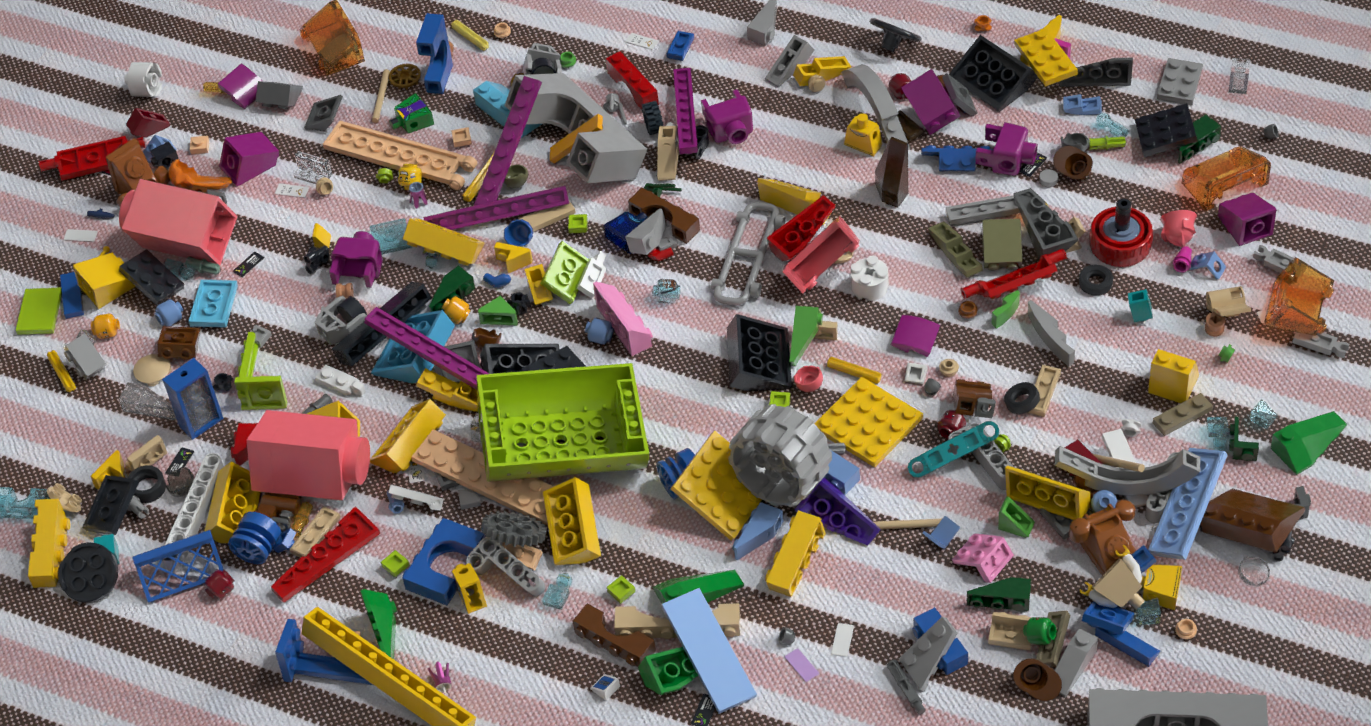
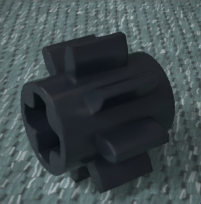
(519, 302)

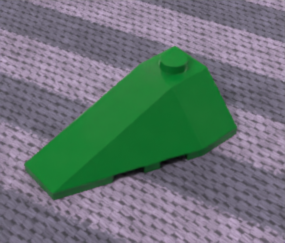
(711, 585)
(667, 671)

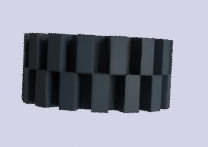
(652, 117)

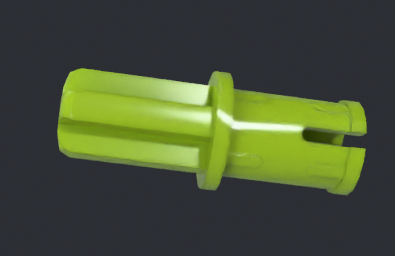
(1105, 143)

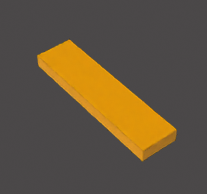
(565, 145)

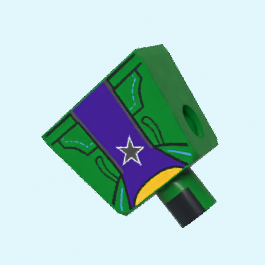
(412, 115)

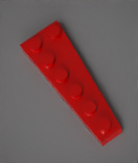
(348, 537)

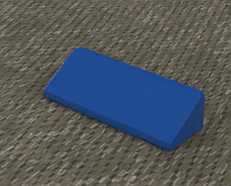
(1129, 645)

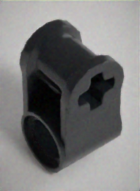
(702, 141)

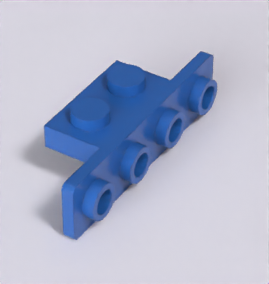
(954, 158)

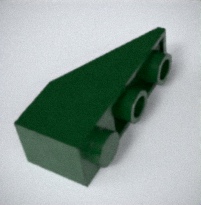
(1207, 132)
(455, 283)
(1004, 594)

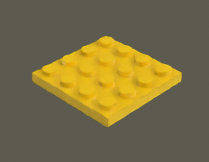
(868, 421)
(713, 489)

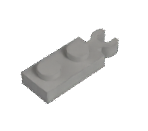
(1275, 259)
(1322, 343)

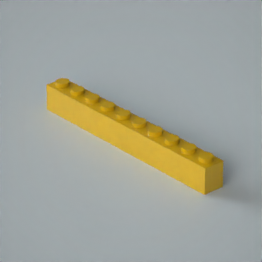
(383, 671)

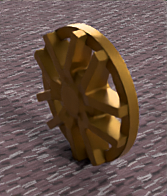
(404, 76)

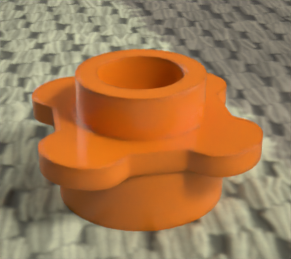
(983, 23)

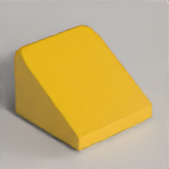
(321, 236)

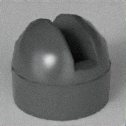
(1271, 131)
(932, 386)
(786, 636)

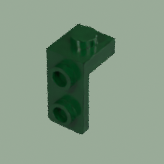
(1241, 450)

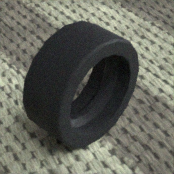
(156, 491)

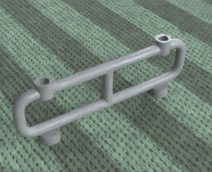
(752, 288)

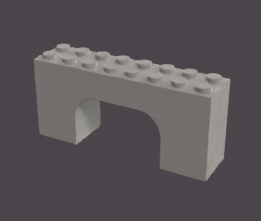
(595, 156)
(1174, 708)

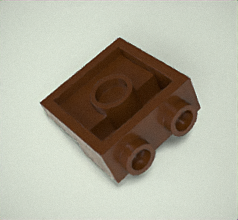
(178, 342)

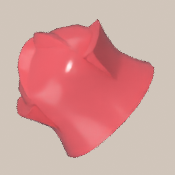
(1178, 227)

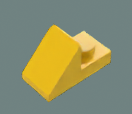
(515, 256)
(534, 277)
(112, 466)

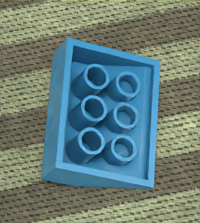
(401, 363)

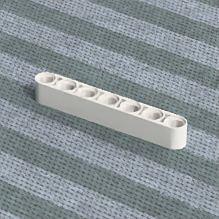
(194, 506)

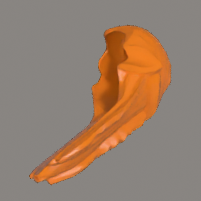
(186, 177)

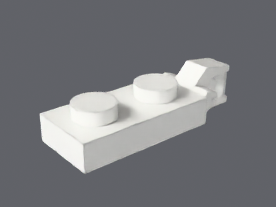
(593, 272)
(339, 381)
(434, 503)

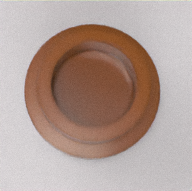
(968, 309)

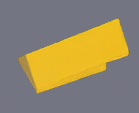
(786, 195)

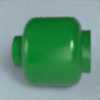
(1039, 630)

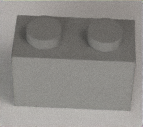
(84, 356)

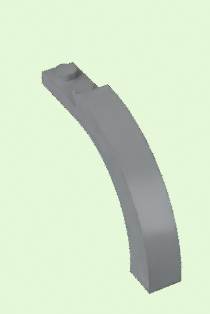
(879, 98)
(1128, 482)

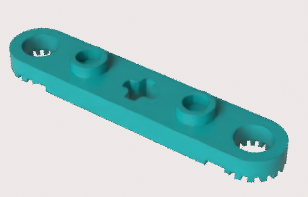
(967, 442)

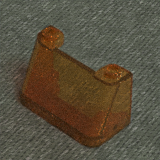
(333, 39)
(1223, 172)
(1298, 299)

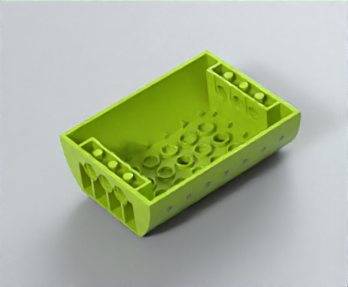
(561, 406)

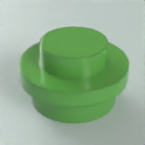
(567, 59)
(1226, 353)

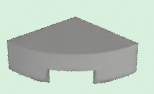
(666, 243)
(262, 335)
(468, 499)

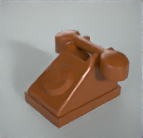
(130, 165)
(1104, 534)

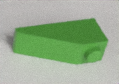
(804, 329)

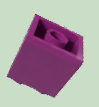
(931, 101)
(247, 156)
(1247, 218)

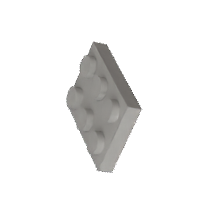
(1180, 81)

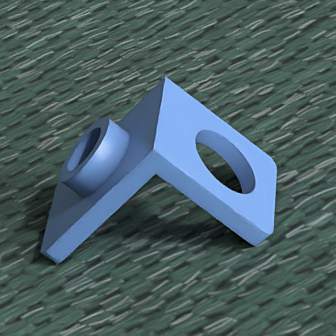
(155, 142)
(1207, 260)
(943, 532)

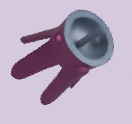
(416, 190)

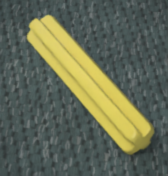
(470, 35)

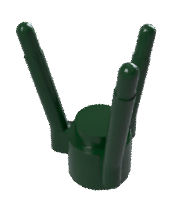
(658, 188)

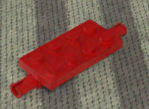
(85, 158)
(1011, 281)

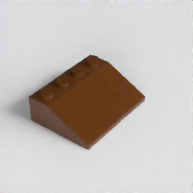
(1250, 519)

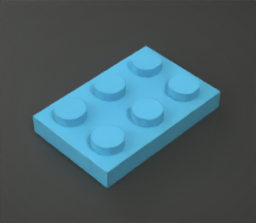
(213, 303)

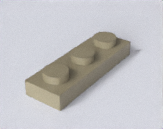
(1182, 414)
(1050, 653)

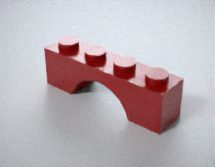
(621, 69)

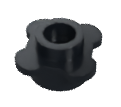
(222, 382)

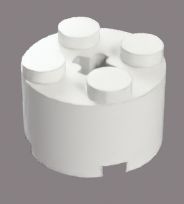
(143, 79)
(869, 278)

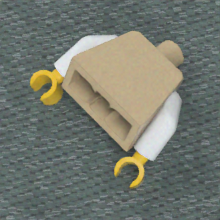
(1118, 584)

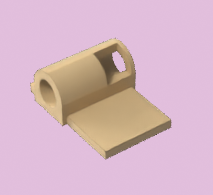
(1227, 302)

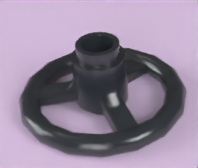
(893, 34)

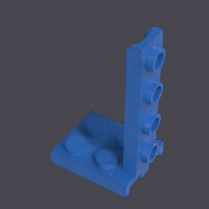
(294, 661)

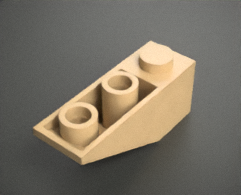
(667, 153)

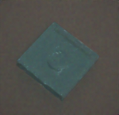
(390, 235)

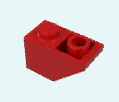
(239, 450)

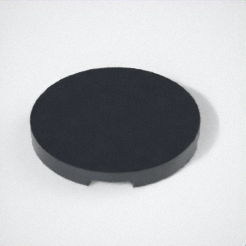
(88, 572)

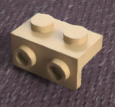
(1008, 631)

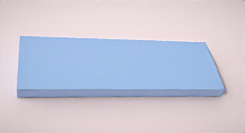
(1187, 507)
(709, 650)

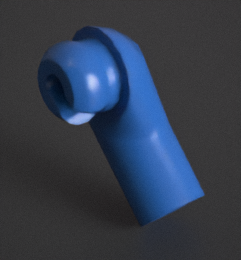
(497, 281)

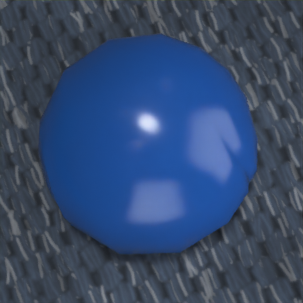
(518, 233)

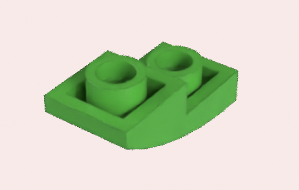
(1005, 312)

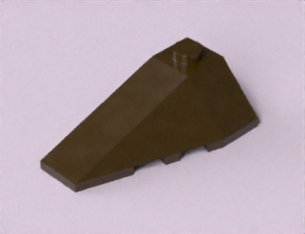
(892, 173)

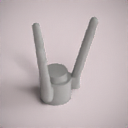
(612, 104)

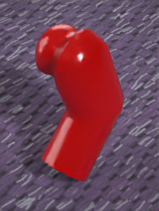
(660, 255)

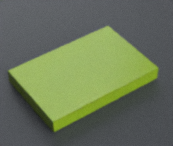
(565, 272)
(39, 311)

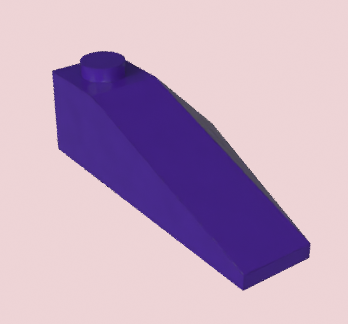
(838, 513)

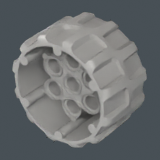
(780, 455)

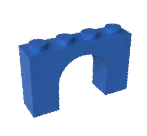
(434, 43)
(446, 538)

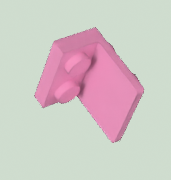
(986, 553)

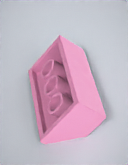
(622, 317)

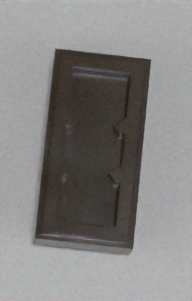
(910, 128)

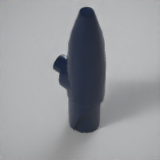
(99, 214)

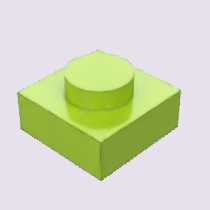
(578, 223)
(780, 398)
(395, 563)
(621, 589)

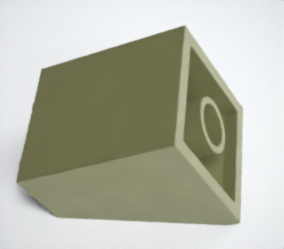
(1001, 244)

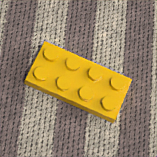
(1045, 57)

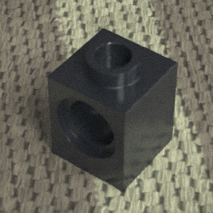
(163, 155)

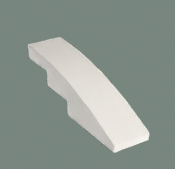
(1119, 449)

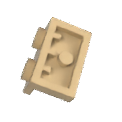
(147, 454)

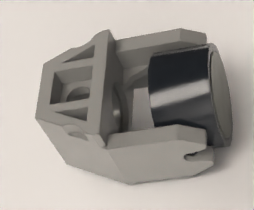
(541, 60)
(331, 327)

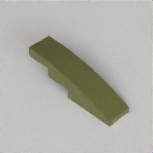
(955, 249)

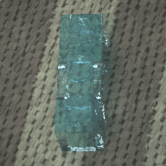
(20, 509)

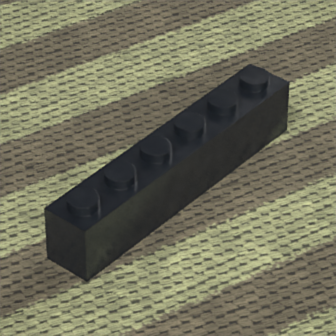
(365, 338)

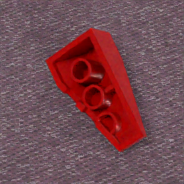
(798, 232)

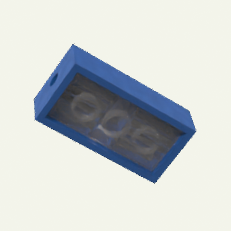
(193, 398)

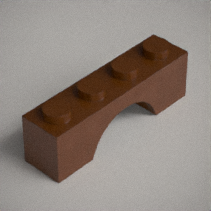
(683, 224)
(632, 648)

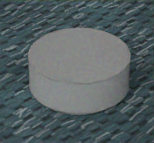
(1048, 178)

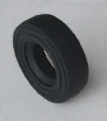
(1095, 289)
(1018, 390)

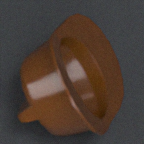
(1073, 162)
(1037, 679)

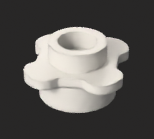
(1131, 427)

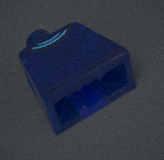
(621, 226)

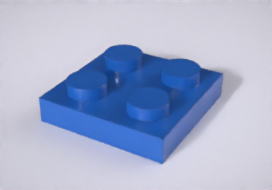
(1112, 619)

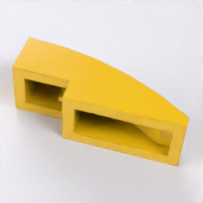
(826, 67)

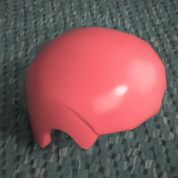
(808, 378)

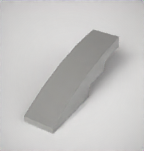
(1048, 330)

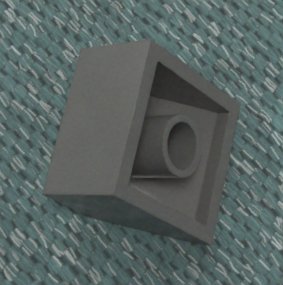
(278, 94)

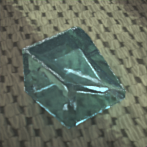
(1263, 414)
(1149, 612)

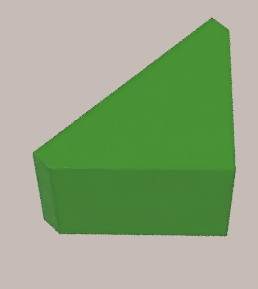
(497, 313)
(1014, 519)

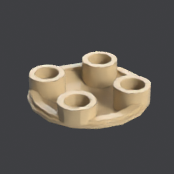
(151, 369)
(68, 501)

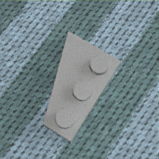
(927, 651)

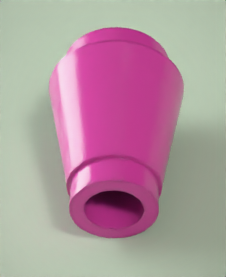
(1182, 261)

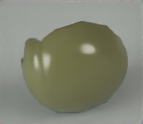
(516, 176)

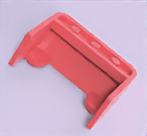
(820, 254)

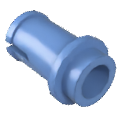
(395, 505)

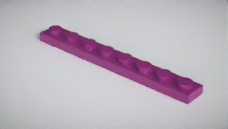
(685, 111)
(509, 140)
(501, 208)
(424, 347)

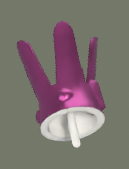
(442, 679)

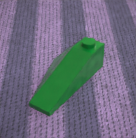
(1306, 440)
(382, 619)

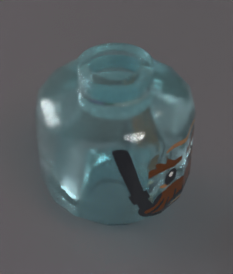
(666, 291)

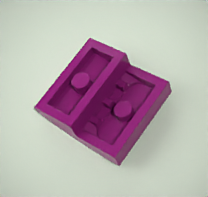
(240, 85)
(915, 334)

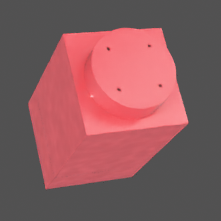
(177, 221)
(307, 455)

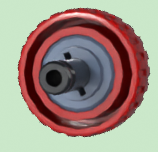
(1121, 235)

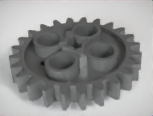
(513, 529)

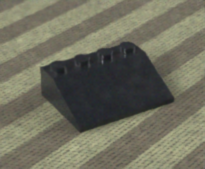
(993, 74)
(758, 355)

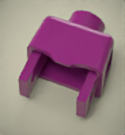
(729, 119)
(1010, 150)
(356, 258)

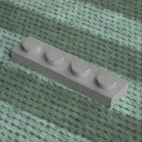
(981, 210)

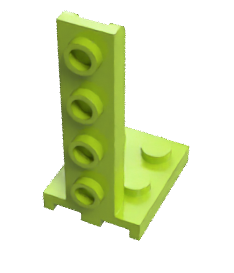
(257, 391)

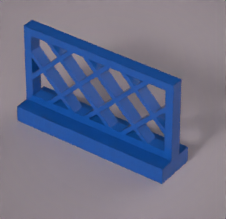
(168, 551)

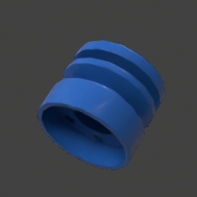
(671, 470)
(254, 538)

